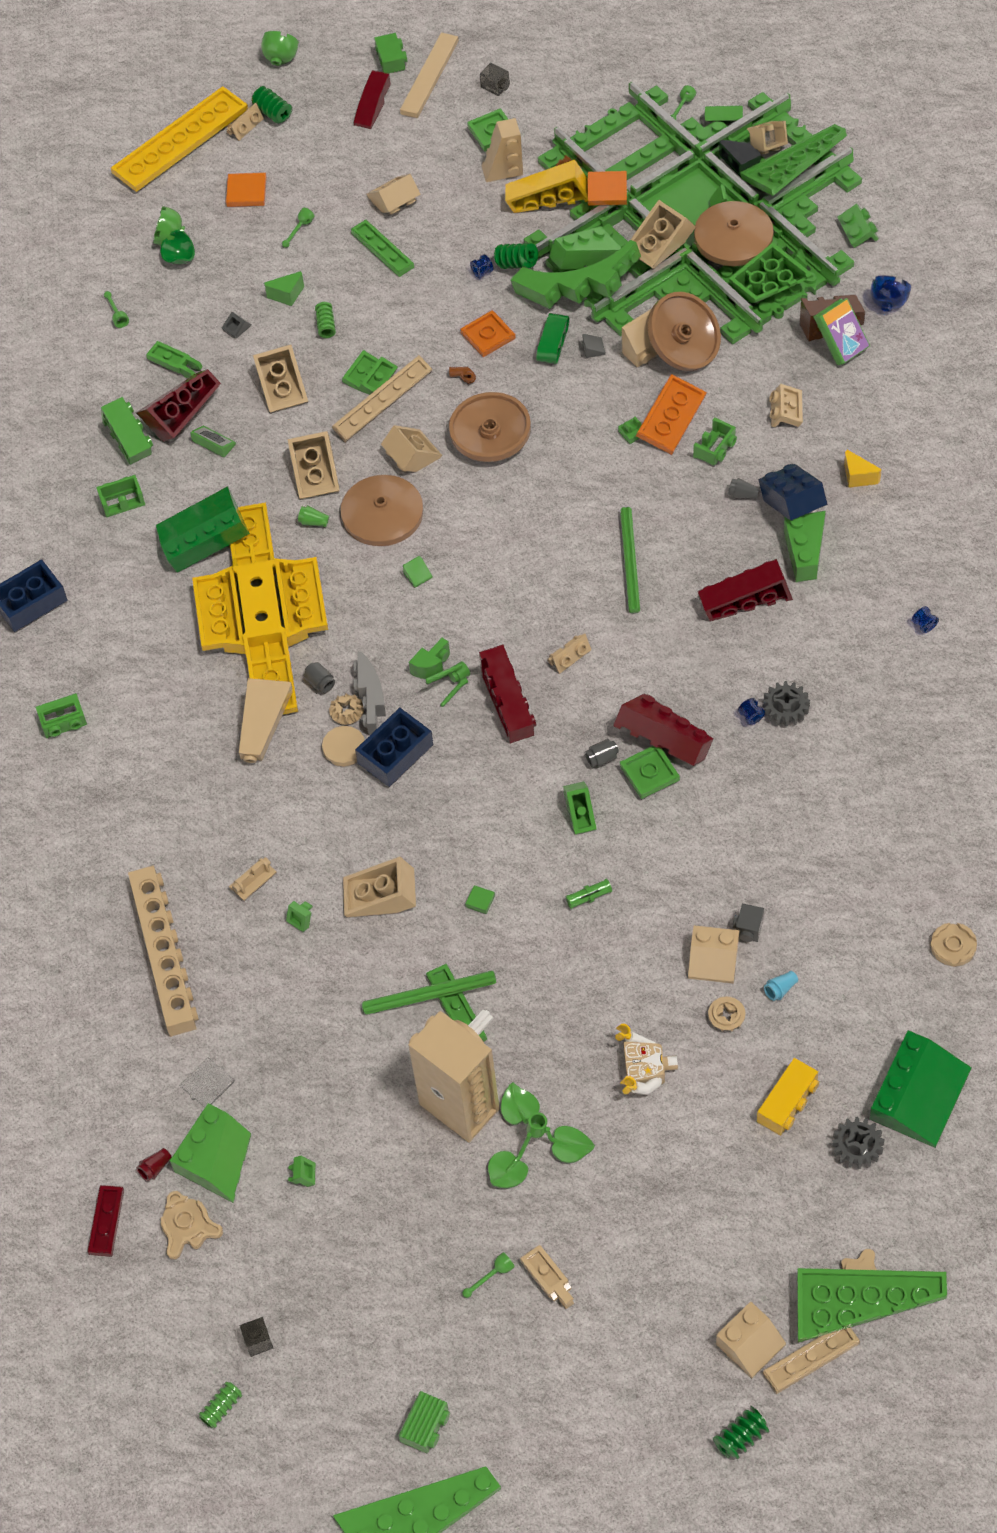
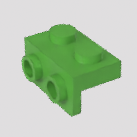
(857, 225)

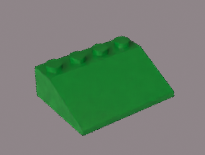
(201, 530)
(920, 1090)

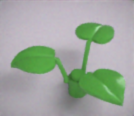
(519, 1106)

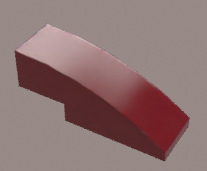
(372, 99)

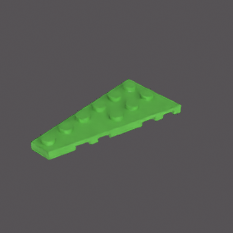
(786, 165)
(847, 1297)
(424, 1508)

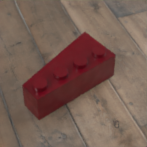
(176, 407)
(745, 591)
(506, 694)
(664, 729)

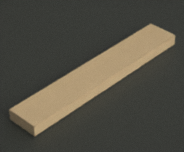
(429, 75)
(381, 398)

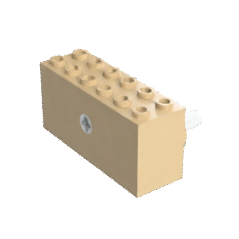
(455, 1073)

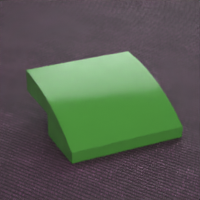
(368, 373)

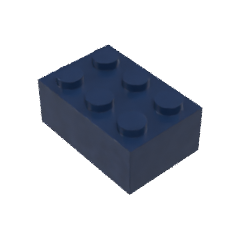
(792, 491)
(30, 595)
(394, 747)

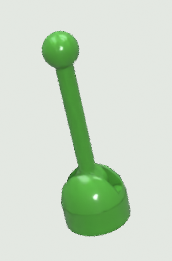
(685, 98)
(305, 217)
(118, 315)
(502, 1265)

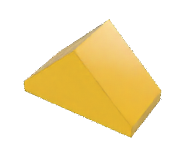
(860, 471)

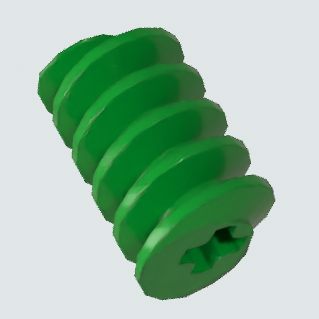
(272, 104)
(516, 255)
(741, 1433)

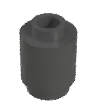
(319, 677)
(601, 753)

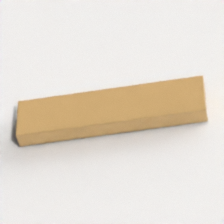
(810, 1358)

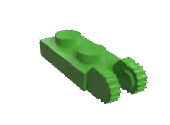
(173, 359)

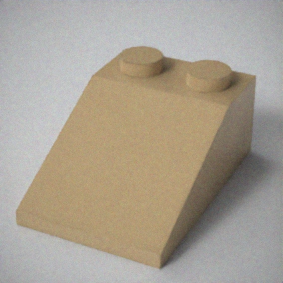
(661, 234)
(280, 378)
(313, 465)
(380, 889)

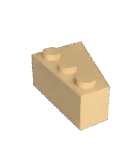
(505, 152)

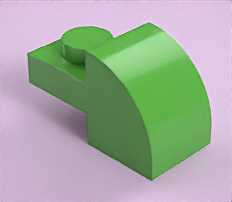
(429, 663)

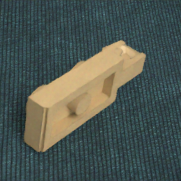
(548, 1276)

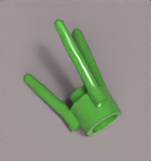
(457, 673)

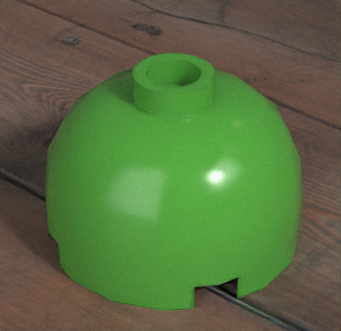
(279, 48)
(167, 222)

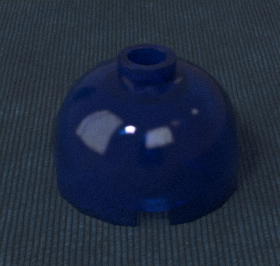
(889, 293)

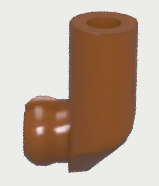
(464, 373)

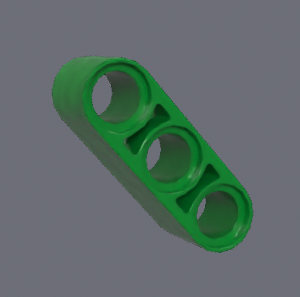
(552, 338)

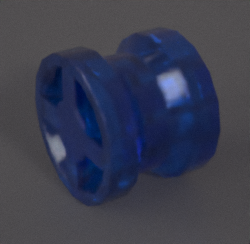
(481, 266)
(925, 619)
(751, 711)

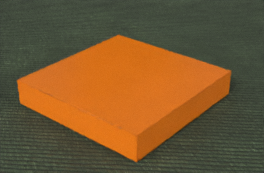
(607, 188)
(246, 189)
(487, 333)

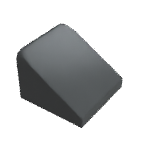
(235, 325)
(593, 345)

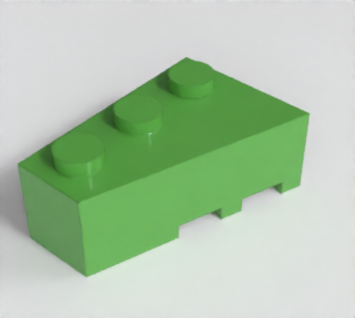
(583, 248)
(126, 430)
(804, 544)

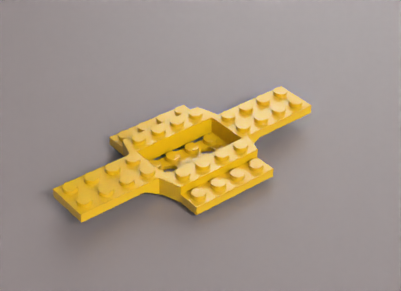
(264, 641)

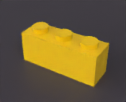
(788, 1097)

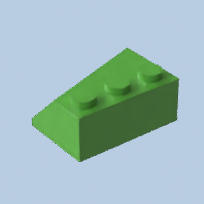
(768, 274)
(213, 1152)

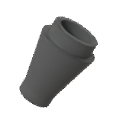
(743, 489)

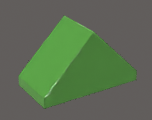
(285, 289)

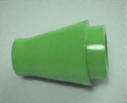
(312, 517)

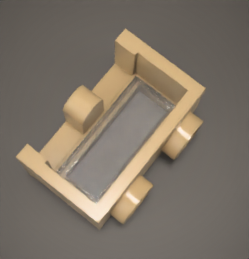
(768, 136)

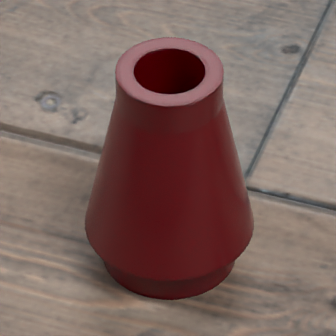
(152, 1165)

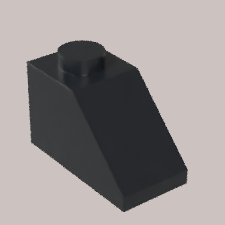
(738, 155)

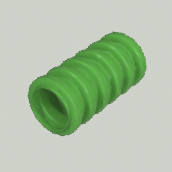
(325, 319)
(221, 1403)

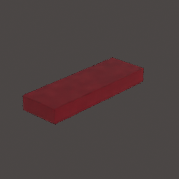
(106, 1221)

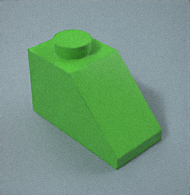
(579, 807)

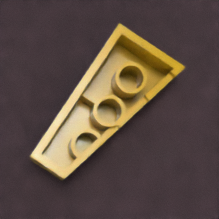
(548, 188)

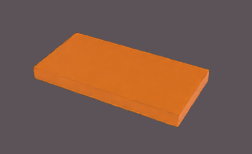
(671, 414)

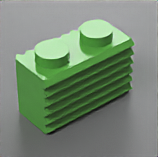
(390, 53)
(424, 1422)

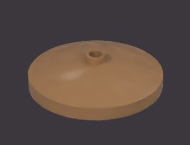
(733, 233)
(684, 331)
(490, 426)
(382, 510)

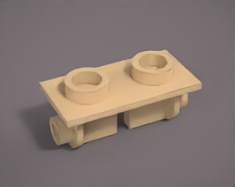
(245, 122)
(570, 654)
(253, 878)

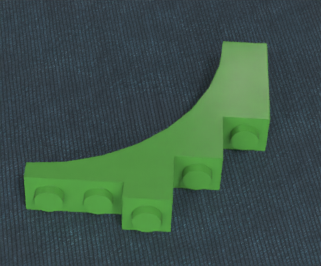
(576, 284)

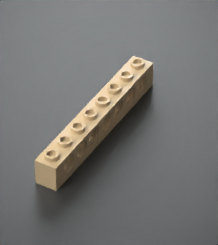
(179, 1020)

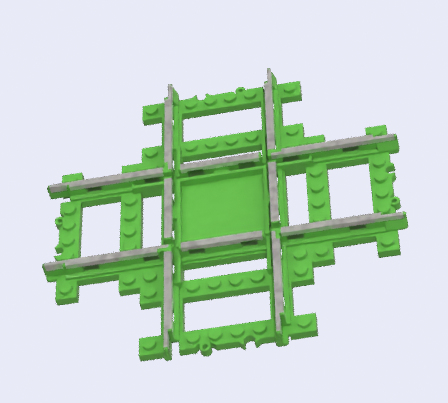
(689, 195)

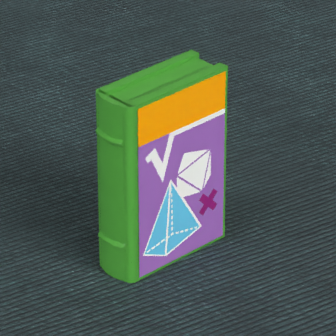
(841, 331)

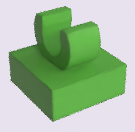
(629, 430)
(299, 915)
(303, 1171)

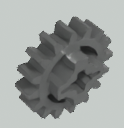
(786, 703)
(855, 1151)

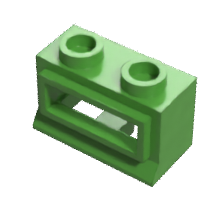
(719, 429)
(119, 489)
(63, 723)

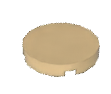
(340, 745)
(953, 944)

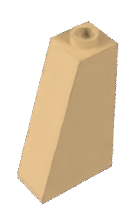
(262, 712)

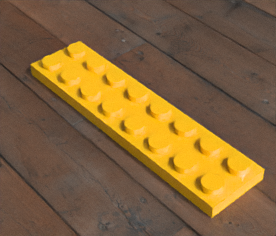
(179, 138)

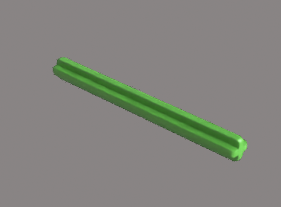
(630, 560)
(429, 992)

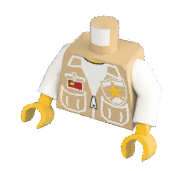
(643, 1062)

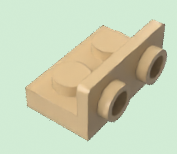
(786, 406)

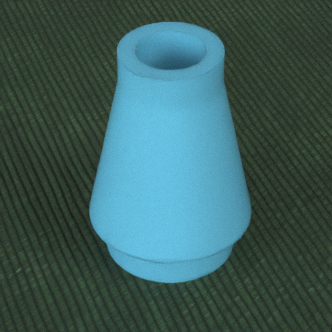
(778, 987)

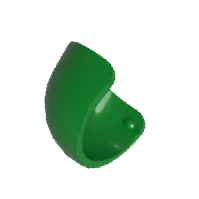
(178, 250)

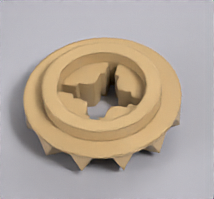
(348, 716)
(732, 1006)

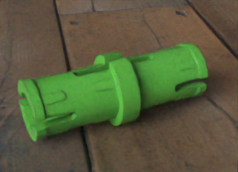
(576, 898)

